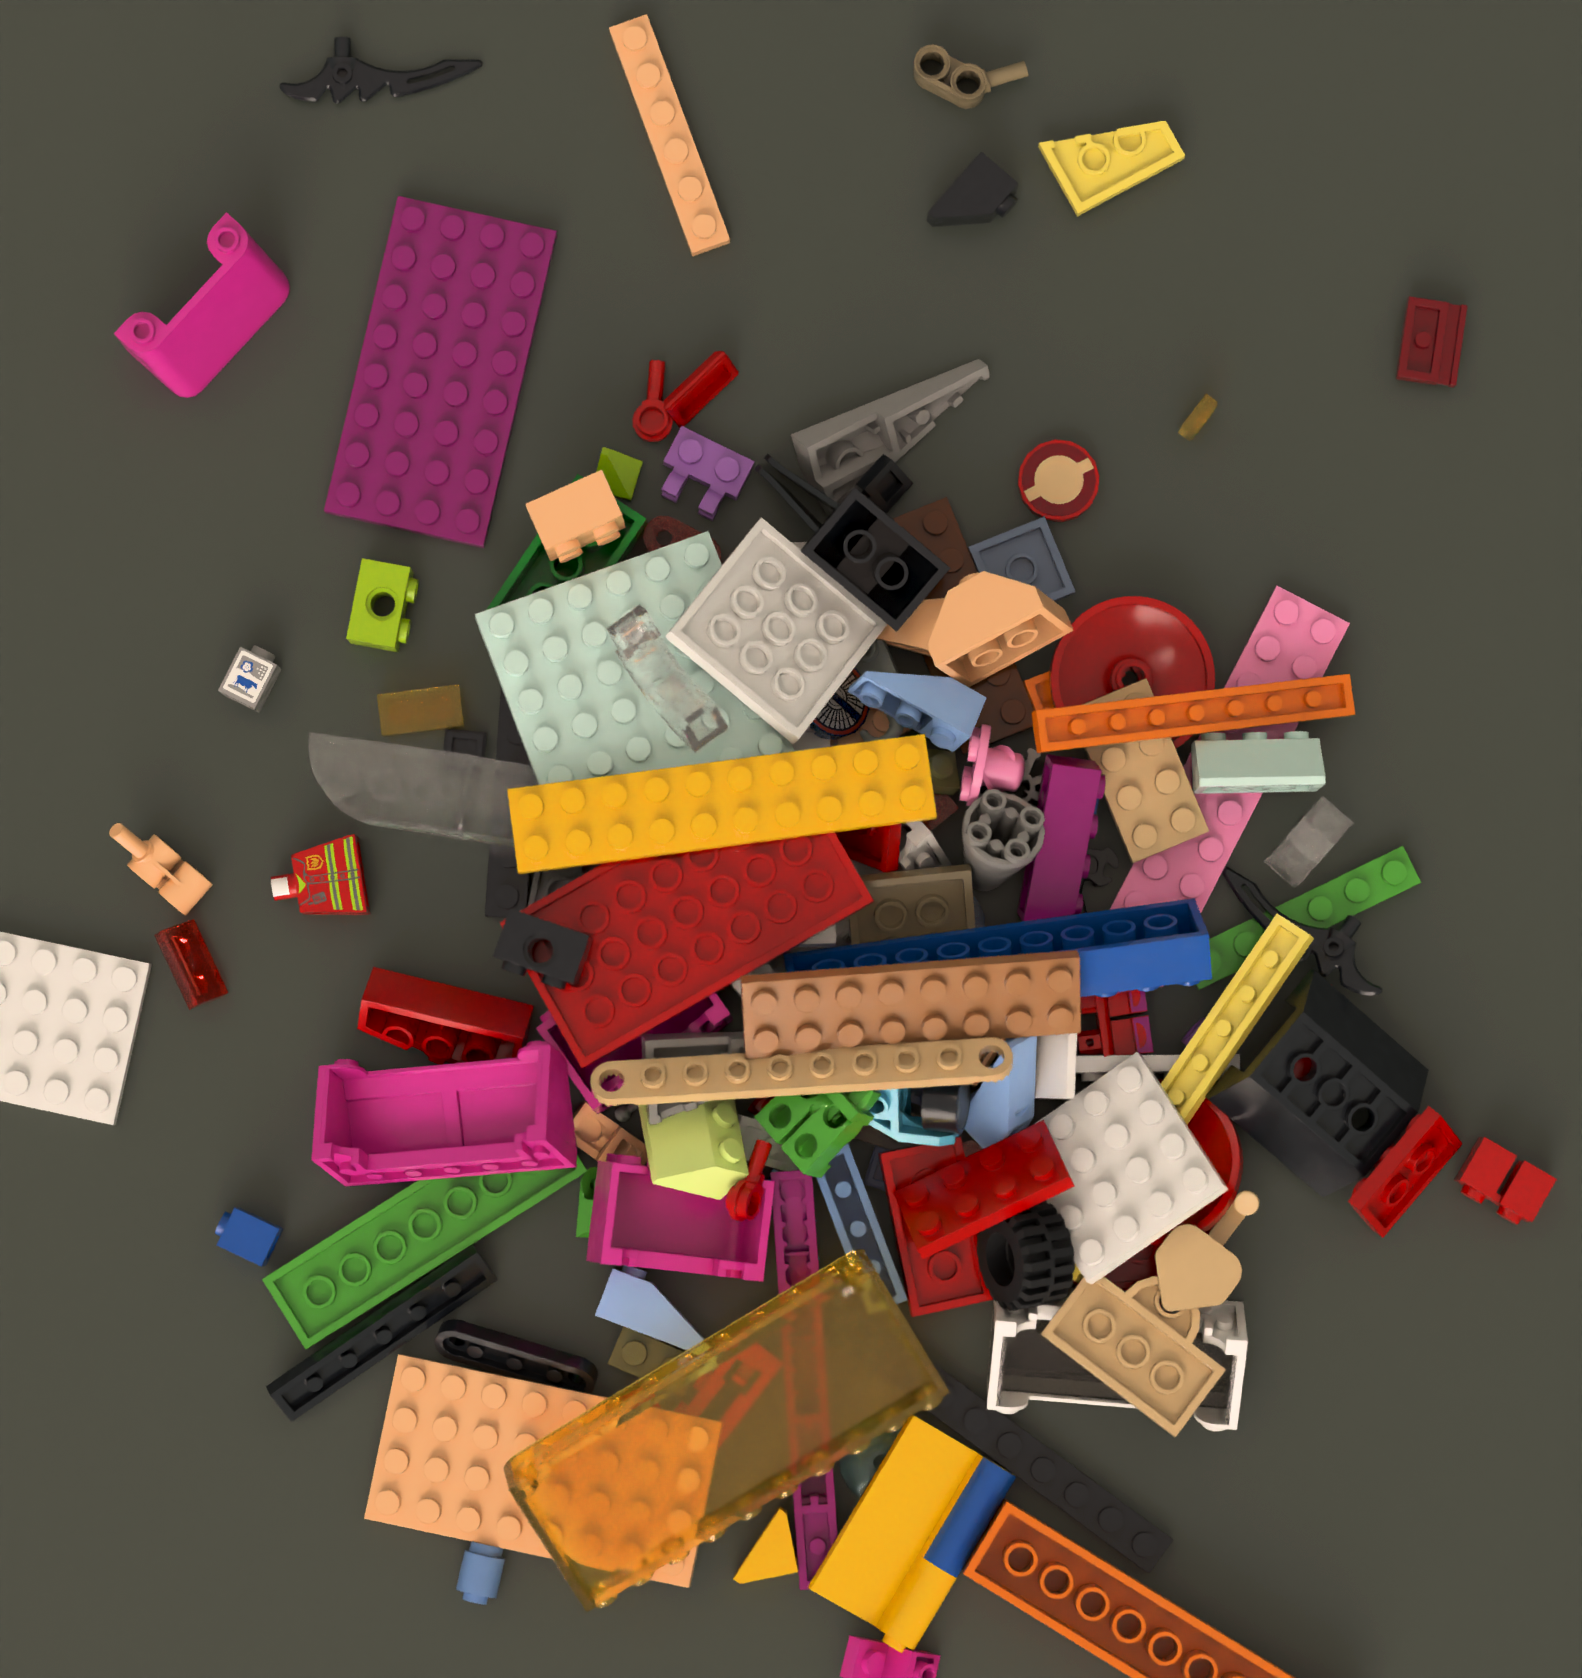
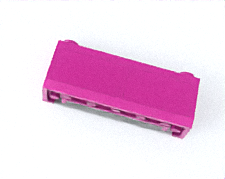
(444, 1119)

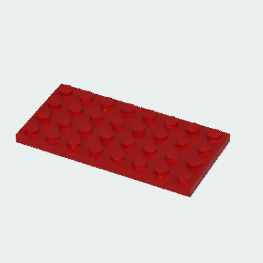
(686, 929)

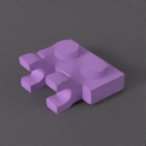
(708, 464)

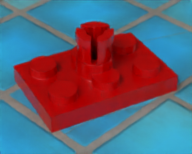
(1404, 1171)

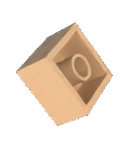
(576, 517)

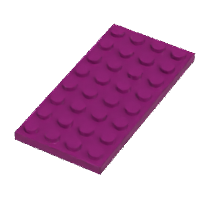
(440, 372)

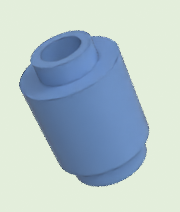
(480, 1573)

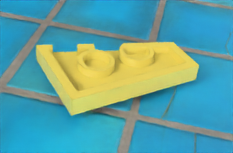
(1111, 162)

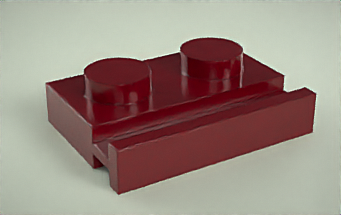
(1431, 342)

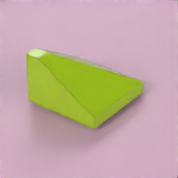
(620, 472)

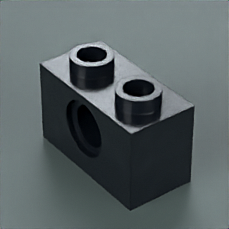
(521, 934)

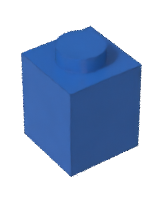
(248, 1235)

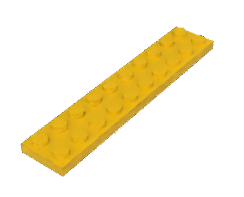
(721, 804)

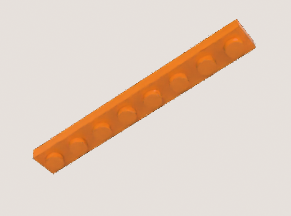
(1192, 713)

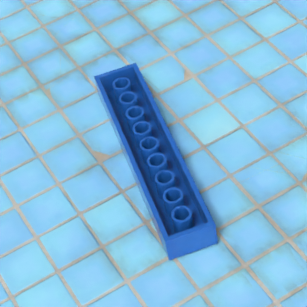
(1116, 947)

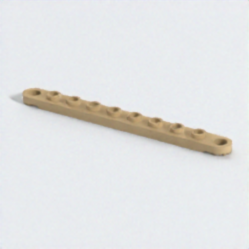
(802, 1074)

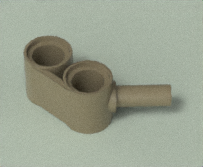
(945, 82)

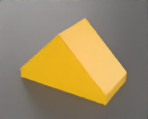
(771, 1554)

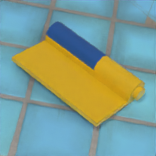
(912, 1532)

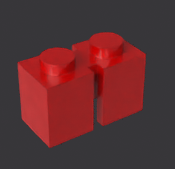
(1523, 1190)

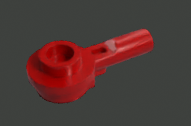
(651, 419)
(746, 1196)

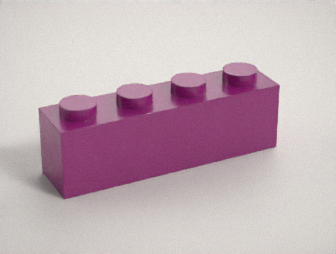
(1068, 805)

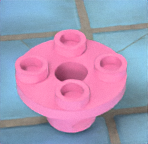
(992, 767)

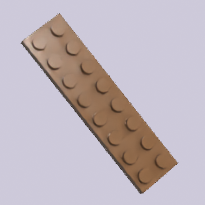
(911, 1003)

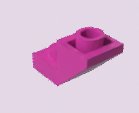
(878, 1660)

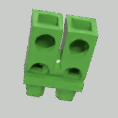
(816, 1125)

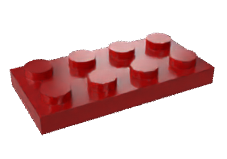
(983, 1189)
(947, 1277)

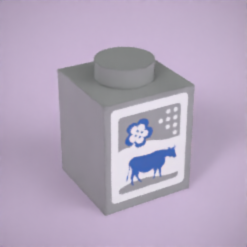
(250, 678)

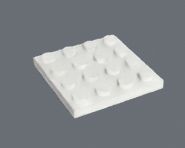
(776, 630)
(67, 1026)
(1130, 1167)

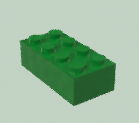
(537, 572)

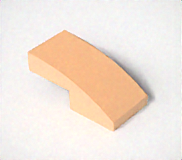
(600, 1135)

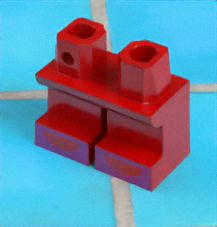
(1116, 1036)

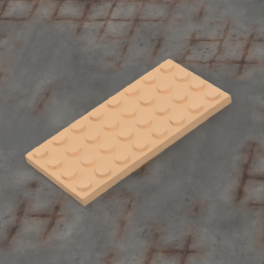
(447, 1452)

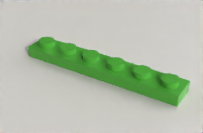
(1318, 908)

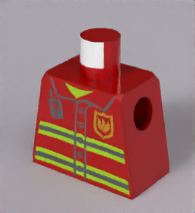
(326, 879)

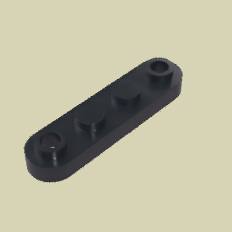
(514, 1356)

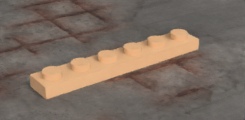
(669, 135)

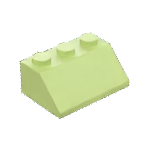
(697, 1149)

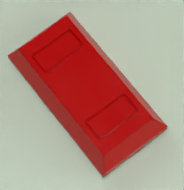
(700, 388)

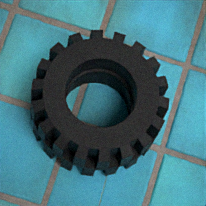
(1027, 1258)

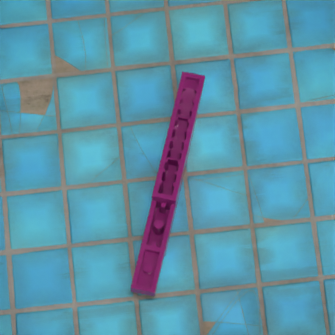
(795, 1261)

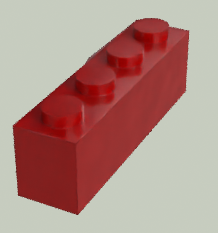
(442, 1019)

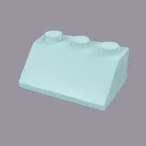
(1257, 764)

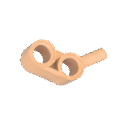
(163, 869)

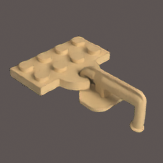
(1139, 1346)

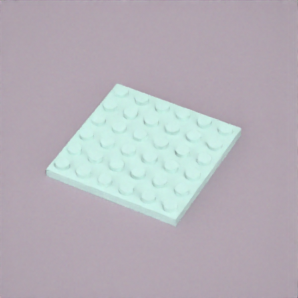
(573, 693)

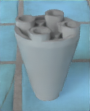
(1000, 837)

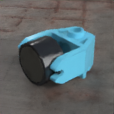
(941, 1120)

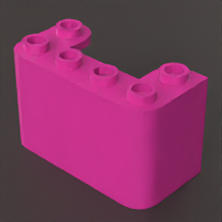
(672, 1228)

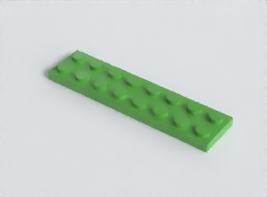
(401, 1244)

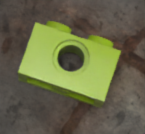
(375, 581)

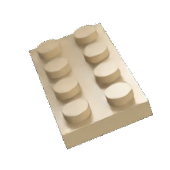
(1147, 788)

